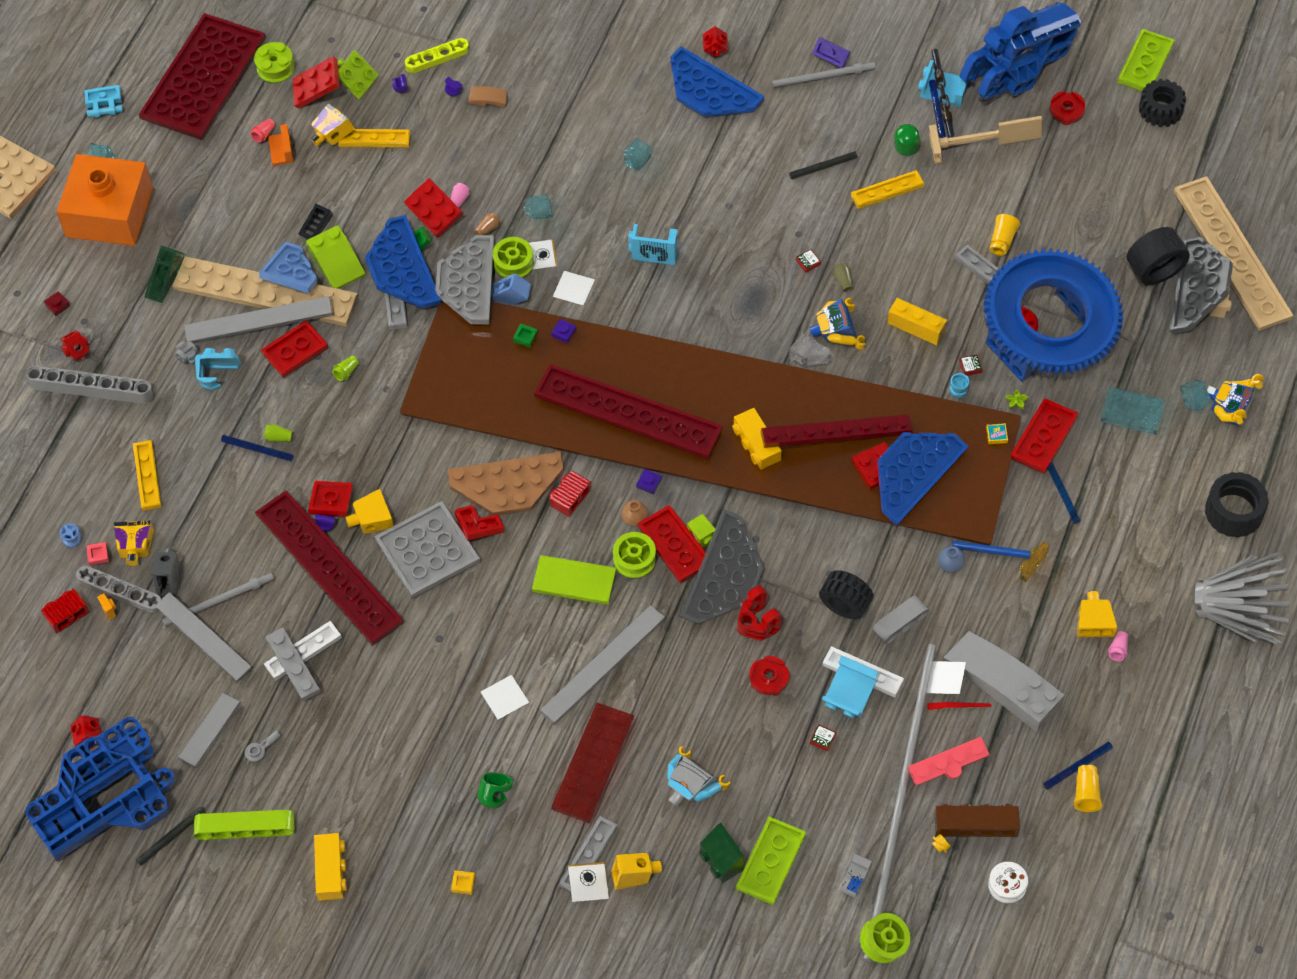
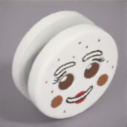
(1008, 882)

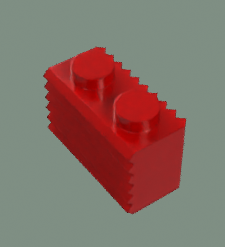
(570, 493)
(64, 610)

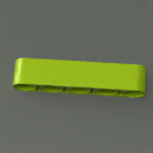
(244, 824)

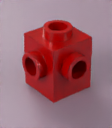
(715, 42)
(70, 341)
(85, 728)

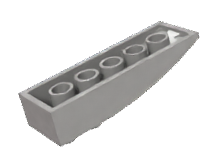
(1007, 680)

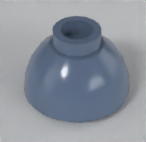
(951, 559)

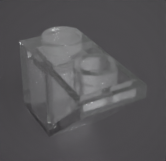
(810, 353)

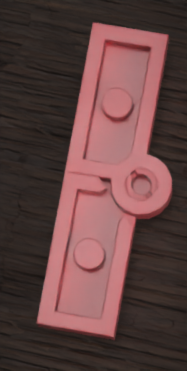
(948, 762)

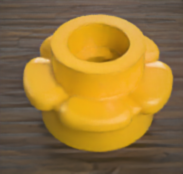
(940, 843)

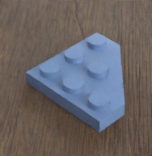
(290, 269)

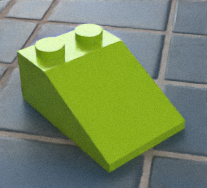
(335, 257)

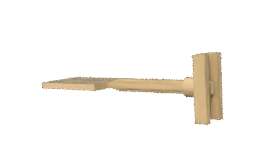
(1008, 132)

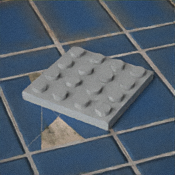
(427, 549)

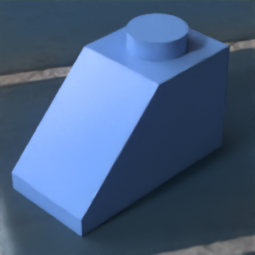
(510, 290)

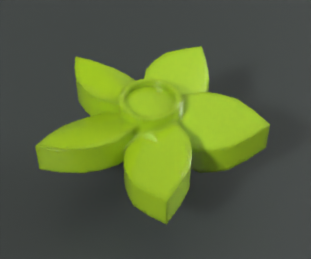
(1016, 399)

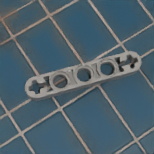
(114, 582)

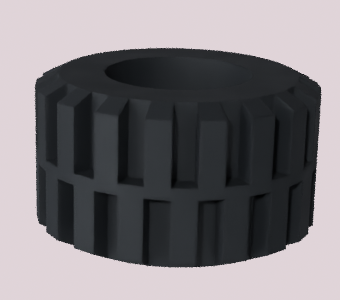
(1162, 92)
(846, 594)

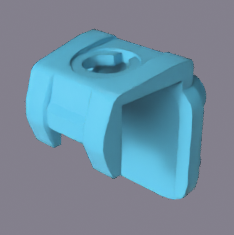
(213, 360)

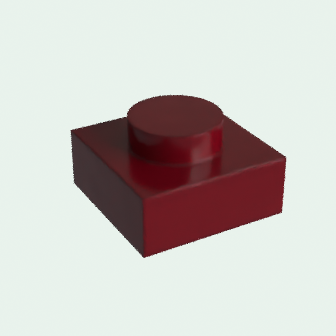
(57, 303)

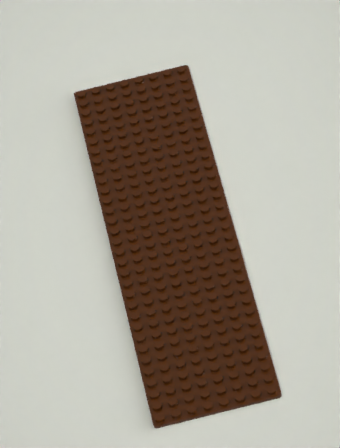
(488, 383)

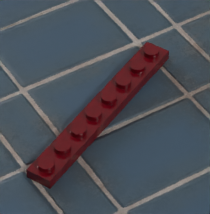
(835, 431)

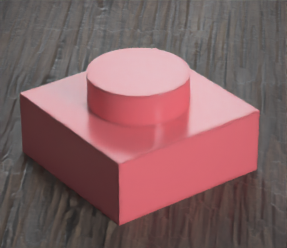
(97, 553)

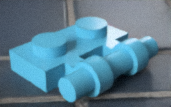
(103, 96)

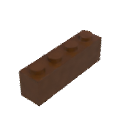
(977, 820)

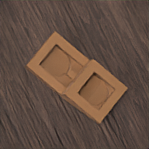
(487, 95)

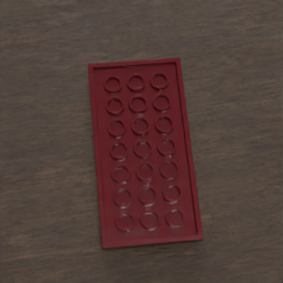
(202, 76)

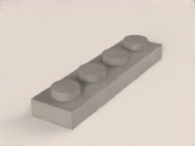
(292, 664)

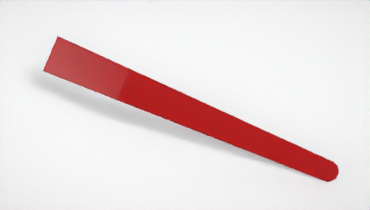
(940, 705)

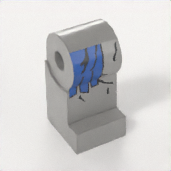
(856, 876)

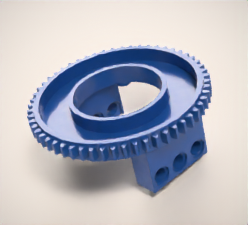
(1082, 291)

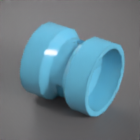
(959, 385)

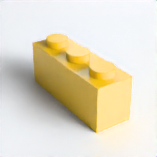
(917, 321)
(748, 427)
(329, 866)

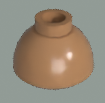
(634, 512)

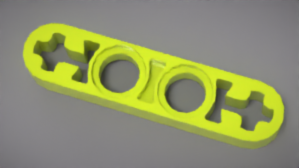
(438, 58)

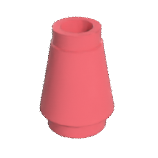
(261, 131)

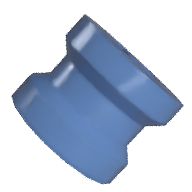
(72, 531)

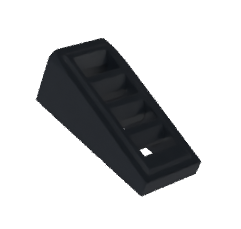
(317, 209)

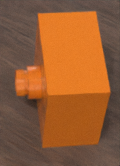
(105, 199)

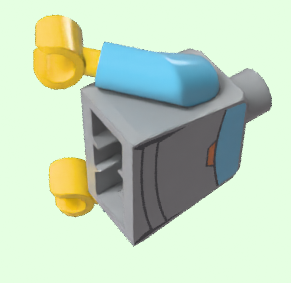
(691, 780)

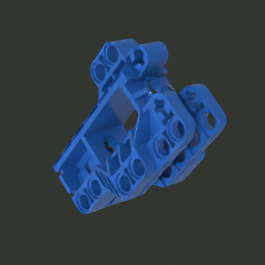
(1002, 59)
(120, 757)

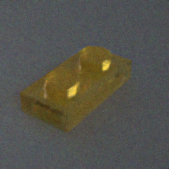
(1037, 556)

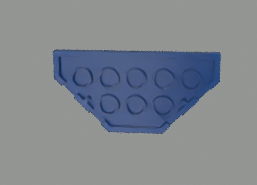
(709, 88)
(400, 266)
(912, 468)

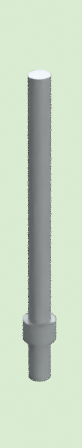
(856, 68)
(253, 583)

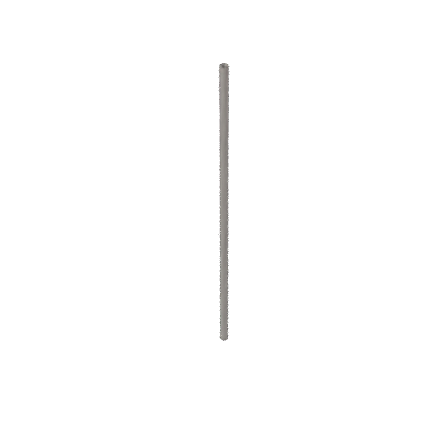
(903, 784)

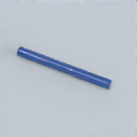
(991, 549)

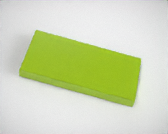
(1145, 60)
(574, 579)
(771, 860)

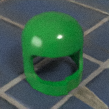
(907, 140)
(492, 783)

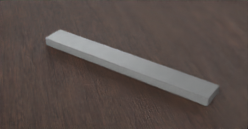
(258, 319)
(602, 665)

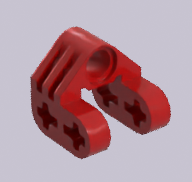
(770, 621)

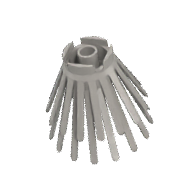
(1229, 602)

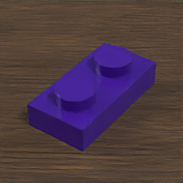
(831, 52)

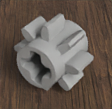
(186, 352)

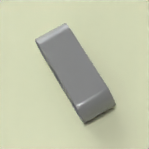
(900, 619)

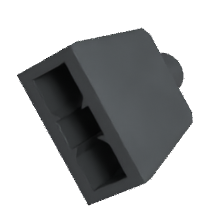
(166, 564)

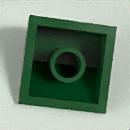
(721, 854)

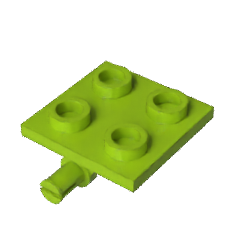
(356, 74)

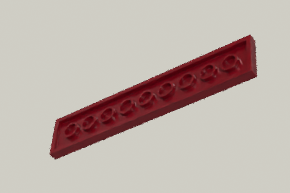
(628, 411)
(329, 568)

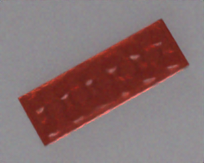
(592, 762)

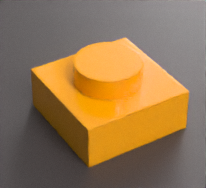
(107, 605)

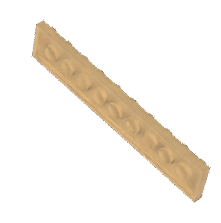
(1248, 275)
(247, 288)

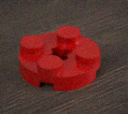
(1064, 115)
(769, 686)

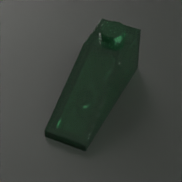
(164, 273)

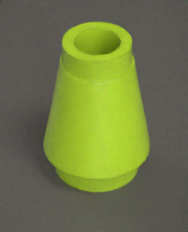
(345, 368)
(275, 433)

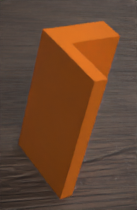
(281, 147)

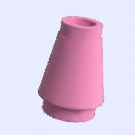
(459, 194)
(1119, 647)

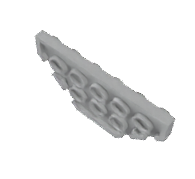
(466, 279)

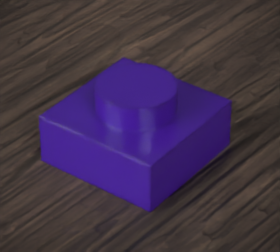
(563, 331)
(649, 481)

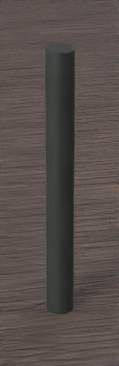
(822, 165)
(168, 837)

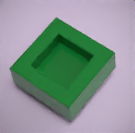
(422, 238)
(525, 335)

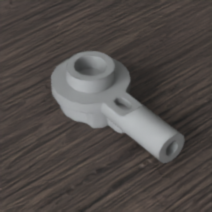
(256, 751)

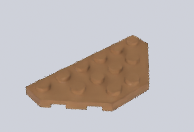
(507, 484)

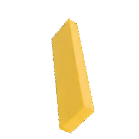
(376, 138)
(887, 189)
(147, 475)

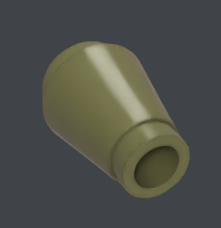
(843, 276)

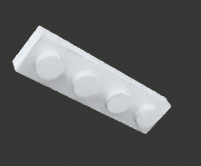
(307, 648)
(887, 681)

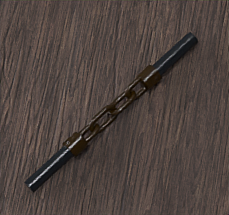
(939, 77)

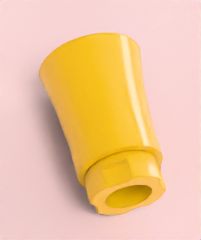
(1003, 234)
(1087, 789)

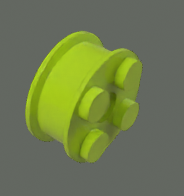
(274, 62)
(513, 256)
(634, 555)
(885, 938)

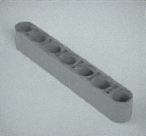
(81, 384)

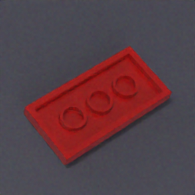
(1044, 435)
(673, 543)

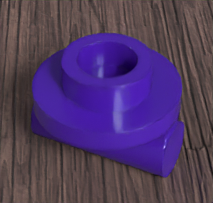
(400, 84)
(452, 87)
(325, 522)

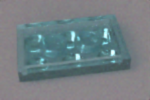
(1132, 410)

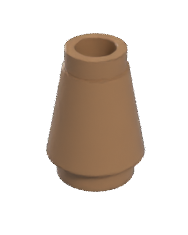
(488, 224)

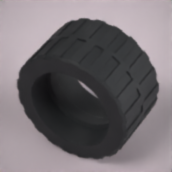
(1158, 255)
(1245, 487)

